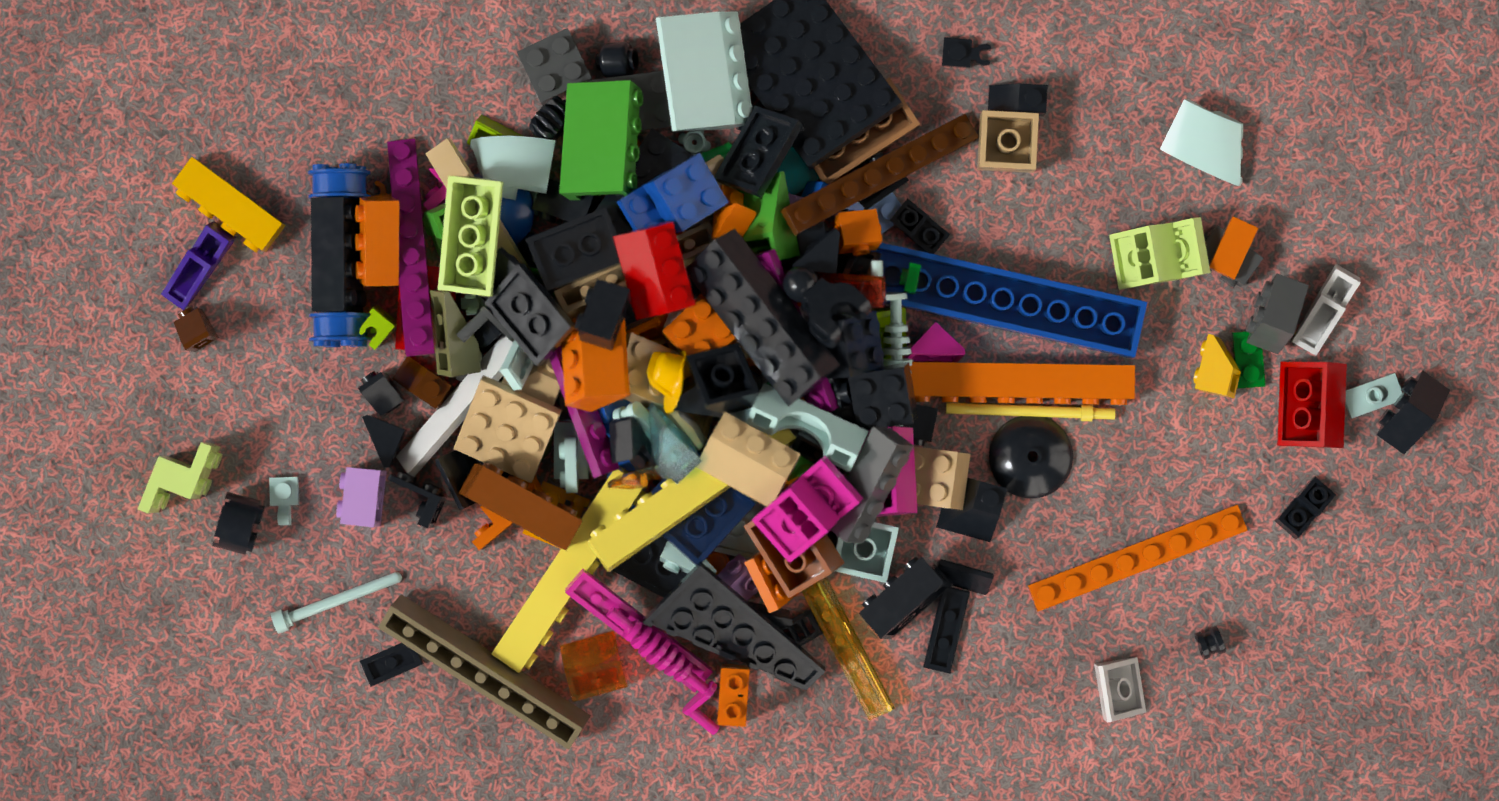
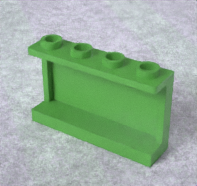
(600, 139)

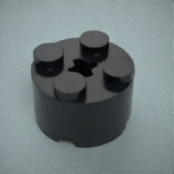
(237, 523)

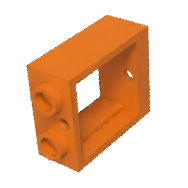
(731, 707)

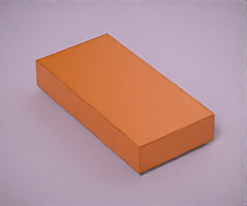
(1233, 247)

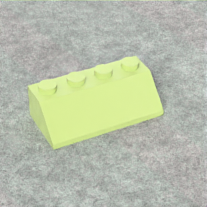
(470, 235)

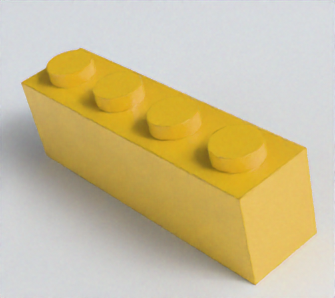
(227, 204)

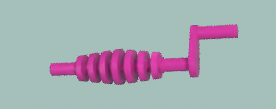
(666, 656)

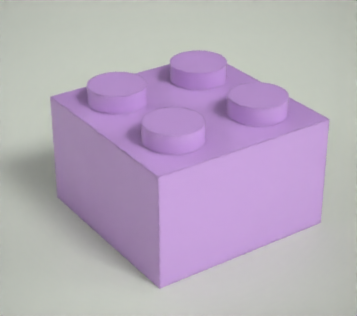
(361, 497)

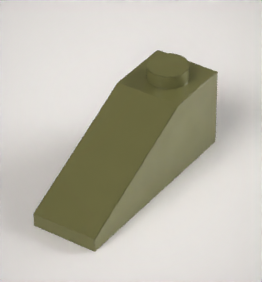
(452, 354)

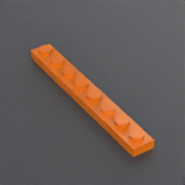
(1137, 558)

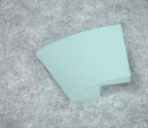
(1206, 141)
(515, 161)

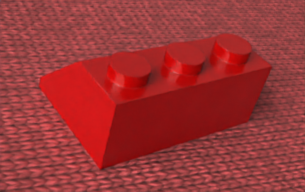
(654, 270)
(1312, 404)

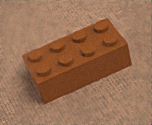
(524, 508)

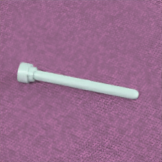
(284, 619)

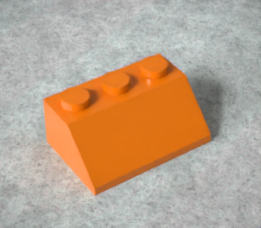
(378, 241)
(593, 373)

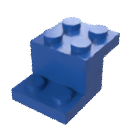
(677, 195)

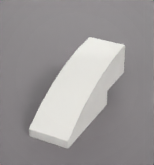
(1326, 309)

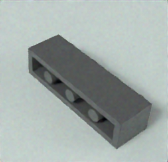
(873, 478)

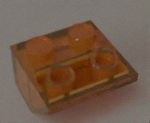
(593, 666)

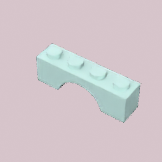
(837, 437)

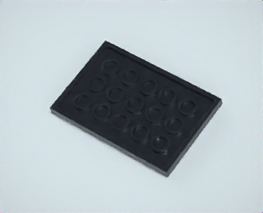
(814, 71)

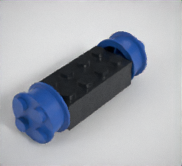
(334, 286)

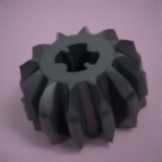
(549, 120)

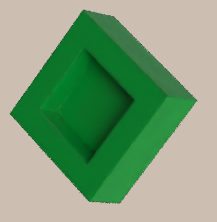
(910, 277)

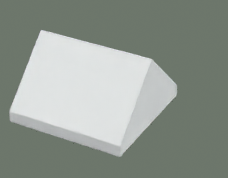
(1120, 689)

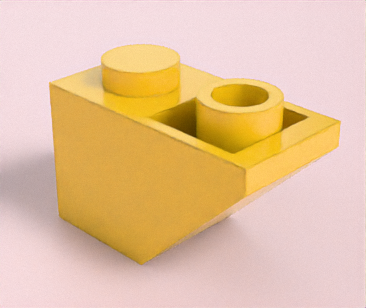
(1218, 370)

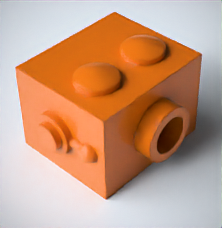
(858, 231)

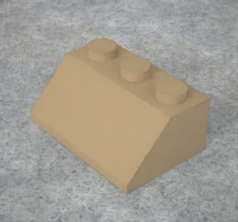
(748, 460)

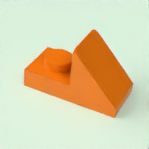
(732, 215)
(489, 533)

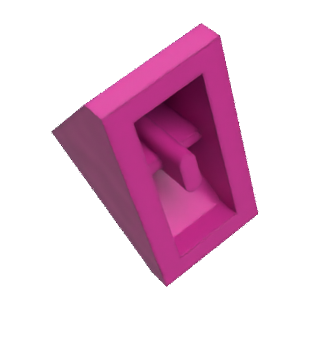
(936, 346)

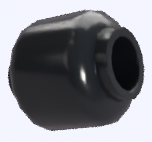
(617, 59)

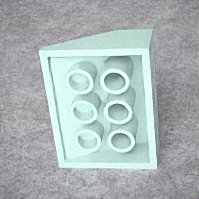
(704, 71)

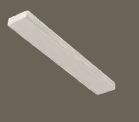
(452, 411)

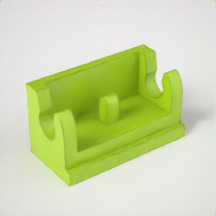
(380, 322)

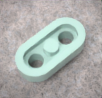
(569, 451)

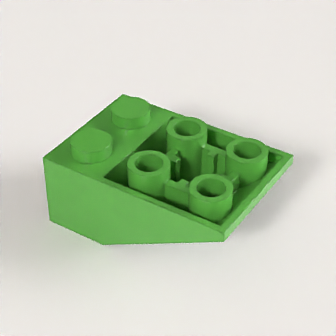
(769, 226)

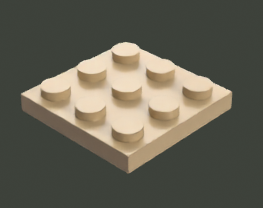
(507, 429)

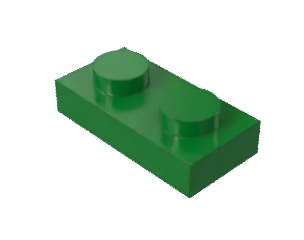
(1249, 360)

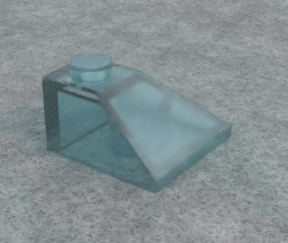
(671, 447)

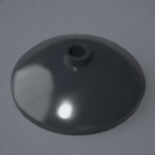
(1010, 456)

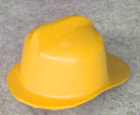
(666, 376)

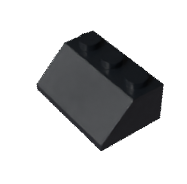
(904, 597)

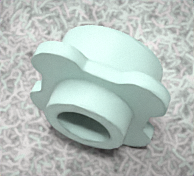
(701, 146)

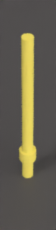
(1085, 412)

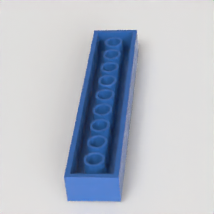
(1017, 302)

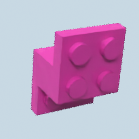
(807, 509)

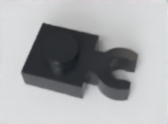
(960, 52)

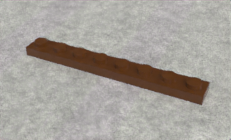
(879, 174)

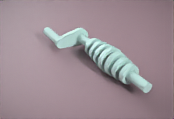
(895, 326)

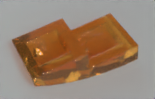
(634, 479)

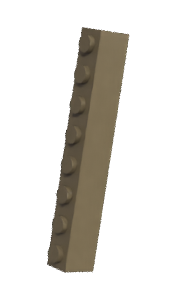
(483, 671)

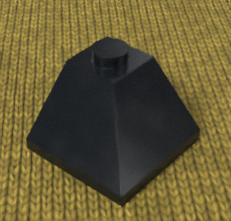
(723, 379)
(980, 511)

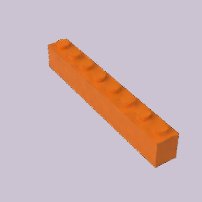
(1026, 381)

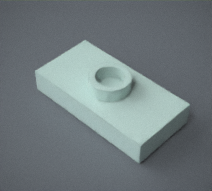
(516, 367)
(1372, 395)

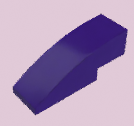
(198, 265)

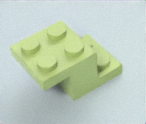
(1159, 253)
(180, 478)

